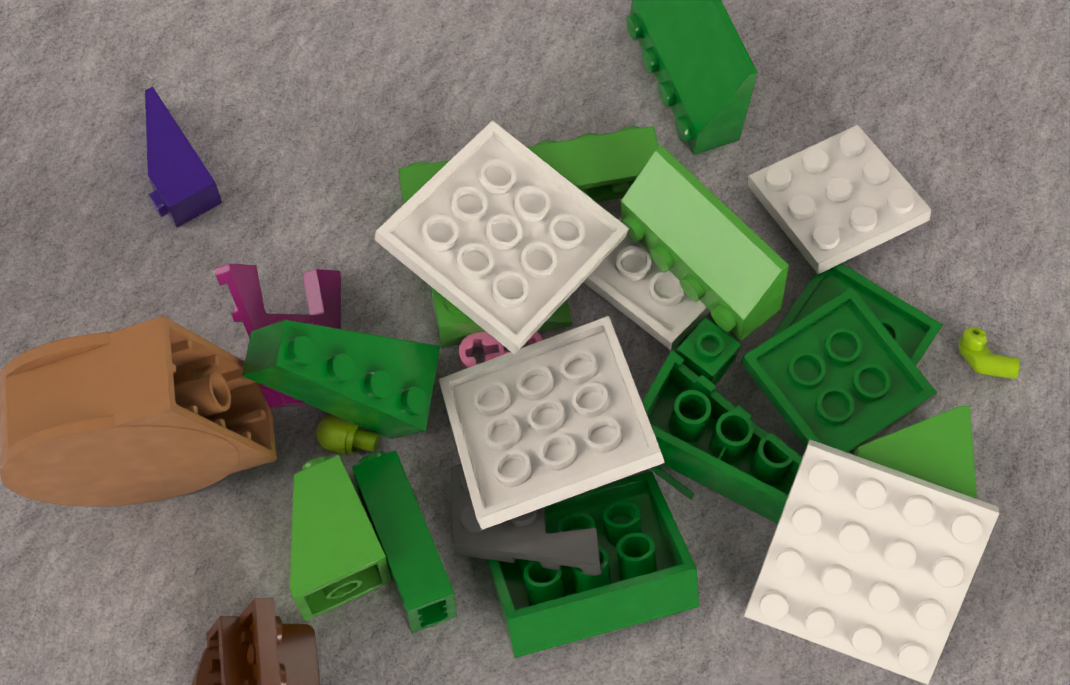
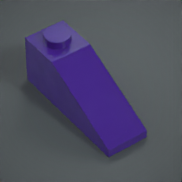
(174, 169)

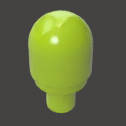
(345, 437)

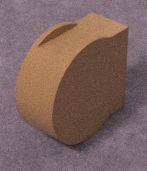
(129, 417)

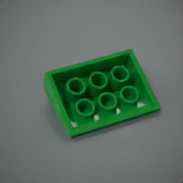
(698, 67)
(641, 579)

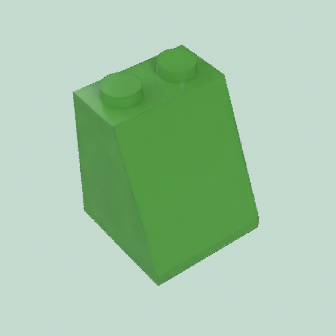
(931, 450)
(332, 540)

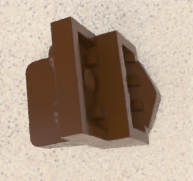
(258, 650)

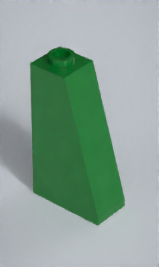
(406, 541)

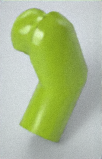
(982, 360)

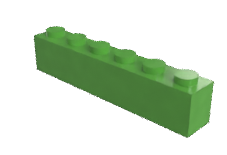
(594, 163)

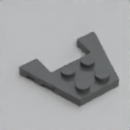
(519, 537)

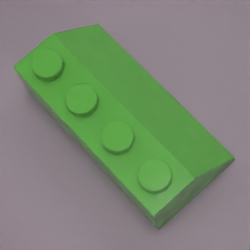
(704, 245)

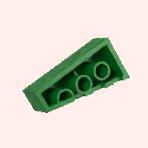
(347, 373)
(718, 442)

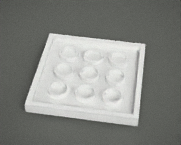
(501, 236)
(548, 422)
(870, 561)

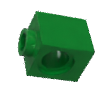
(709, 351)

